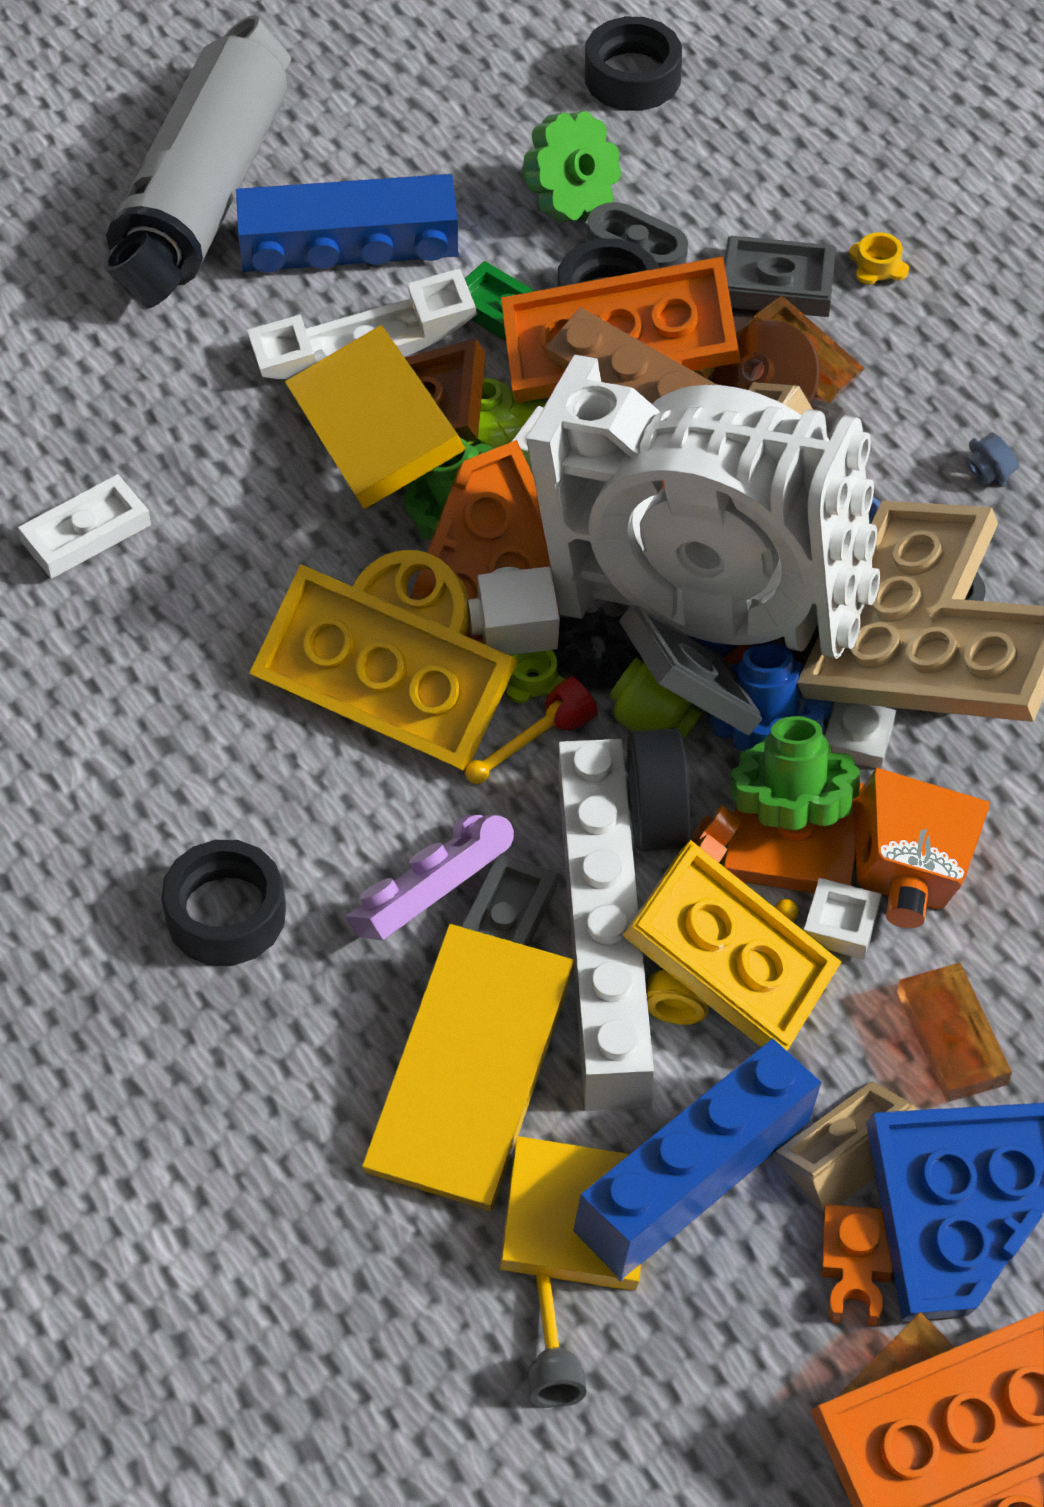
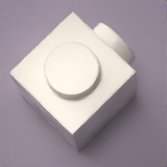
(516, 610)

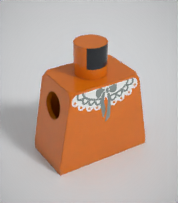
(914, 843)

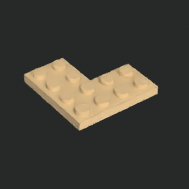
(922, 638)

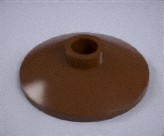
(783, 350)

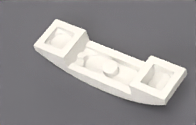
(434, 311)

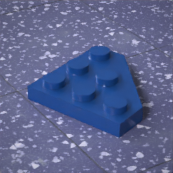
(956, 1199)

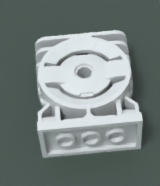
(743, 543)

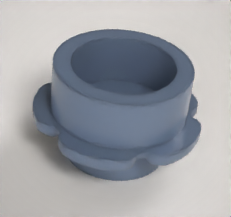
(991, 459)

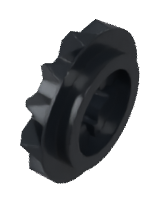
(576, 652)

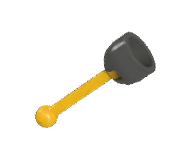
(556, 1373)

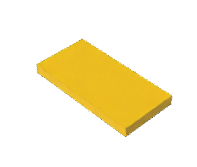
(374, 416)
(469, 1067)

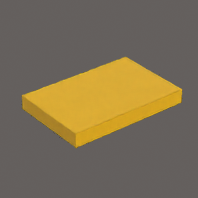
(732, 948)

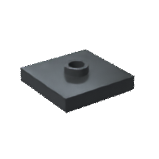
(767, 268)
(690, 669)

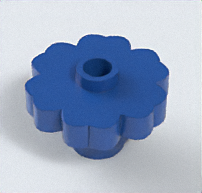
(770, 680)

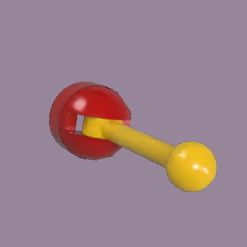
(566, 707)

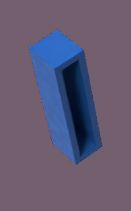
(347, 223)
(696, 1158)

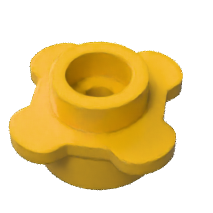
(878, 258)

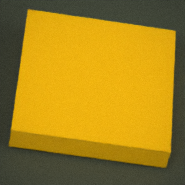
(544, 1208)

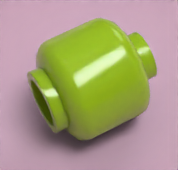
(648, 705)

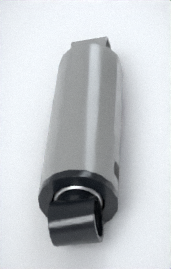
(197, 163)

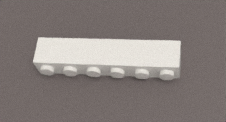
(601, 906)

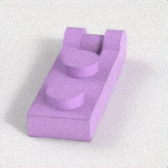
(433, 874)

